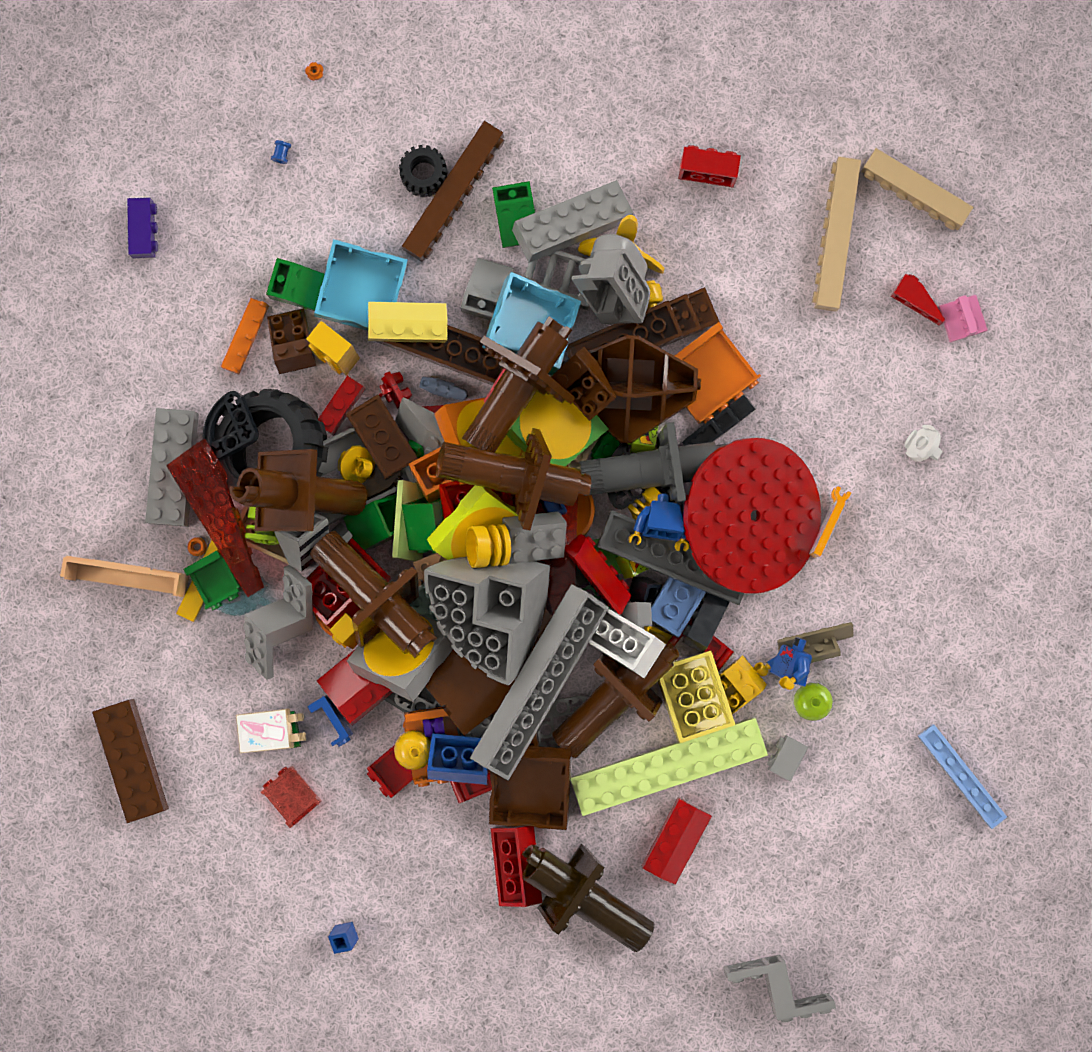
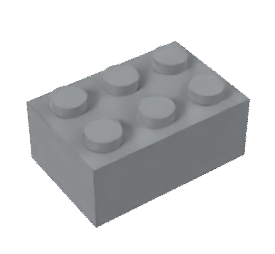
(542, 542)

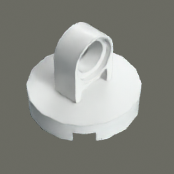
(923, 444)

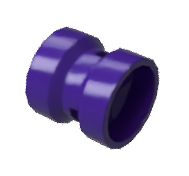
(433, 726)

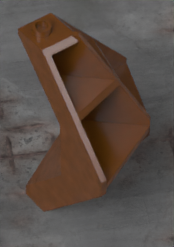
(647, 386)

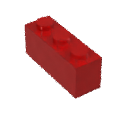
(340, 404)

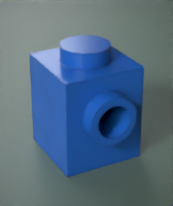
(343, 937)

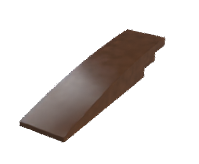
(661, 324)

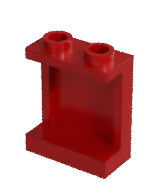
(389, 774)

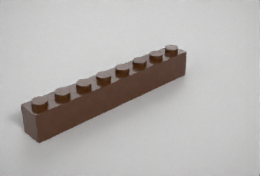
(453, 191)

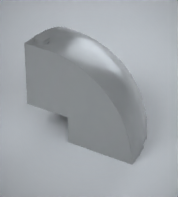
(489, 611)

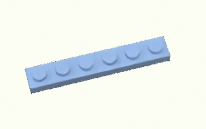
(962, 776)

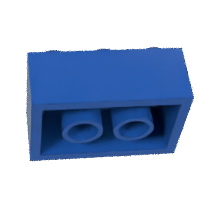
(452, 762)

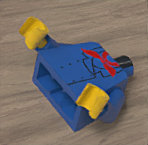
(661, 521)
(789, 664)

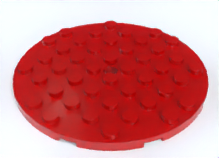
(718, 510)

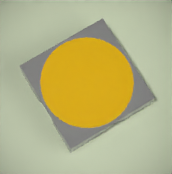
(400, 672)

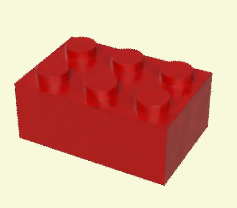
(709, 166)

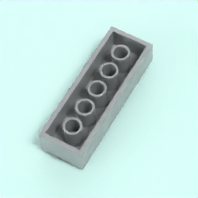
(571, 221)
(173, 435)

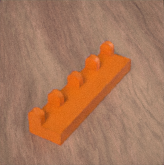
(245, 336)

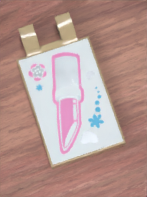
(267, 730)

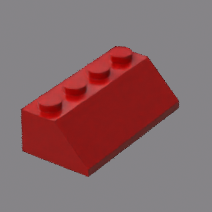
(598, 573)
(676, 841)
(510, 864)

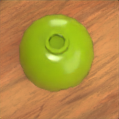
(813, 701)

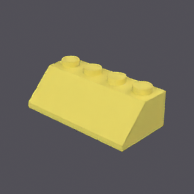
(407, 322)

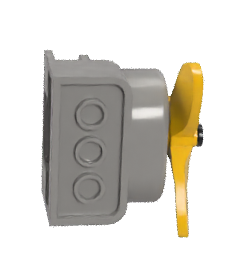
(616, 275)

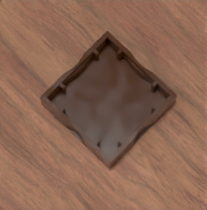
(535, 792)

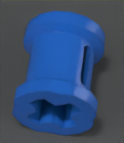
(281, 152)

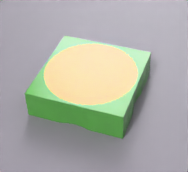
(562, 426)

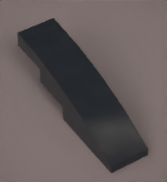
(721, 422)

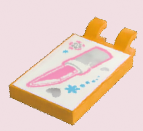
(829, 521)

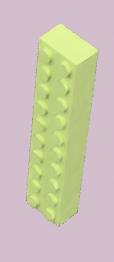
(668, 766)

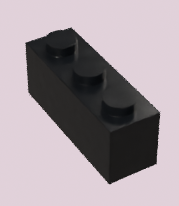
(705, 622)

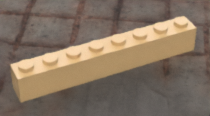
(837, 234)

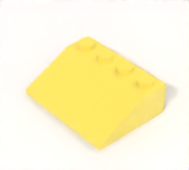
(695, 697)

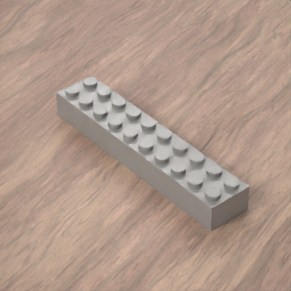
(539, 682)

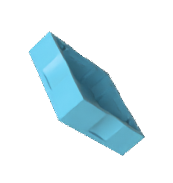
(353, 280)
(522, 306)

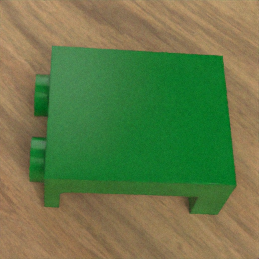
(213, 580)

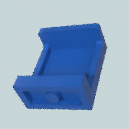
(335, 717)

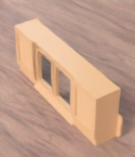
(124, 575)

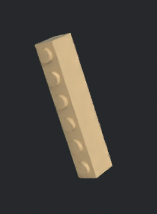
(916, 189)

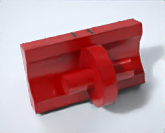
(391, 390)

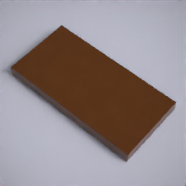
(381, 436)

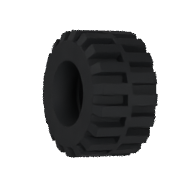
(418, 156)

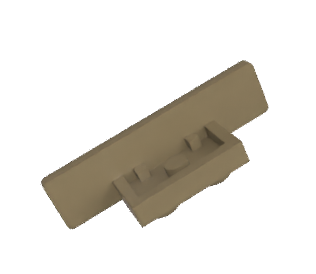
(822, 643)

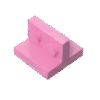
(963, 318)

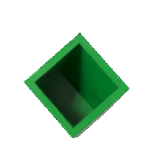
(421, 521)
(374, 523)

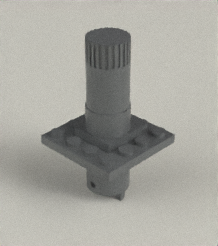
(663, 467)

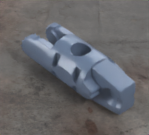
(443, 388)

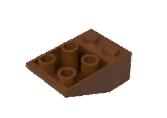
(289, 341)
(586, 382)

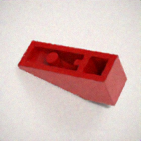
(915, 296)

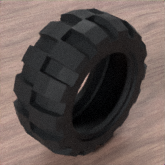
(267, 405)

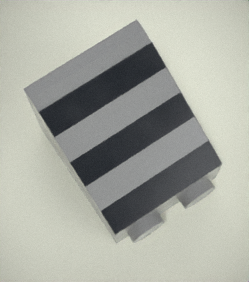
(299, 544)

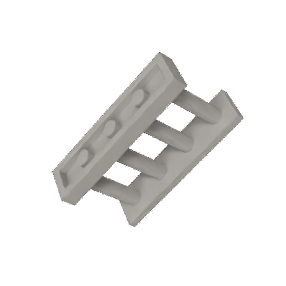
(573, 260)

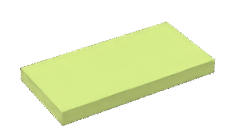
(406, 493)

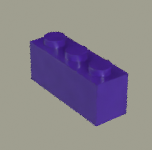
(142, 227)

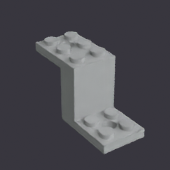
(278, 622)
(779, 988)

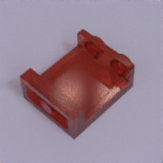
(291, 795)

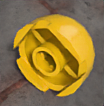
(412, 750)

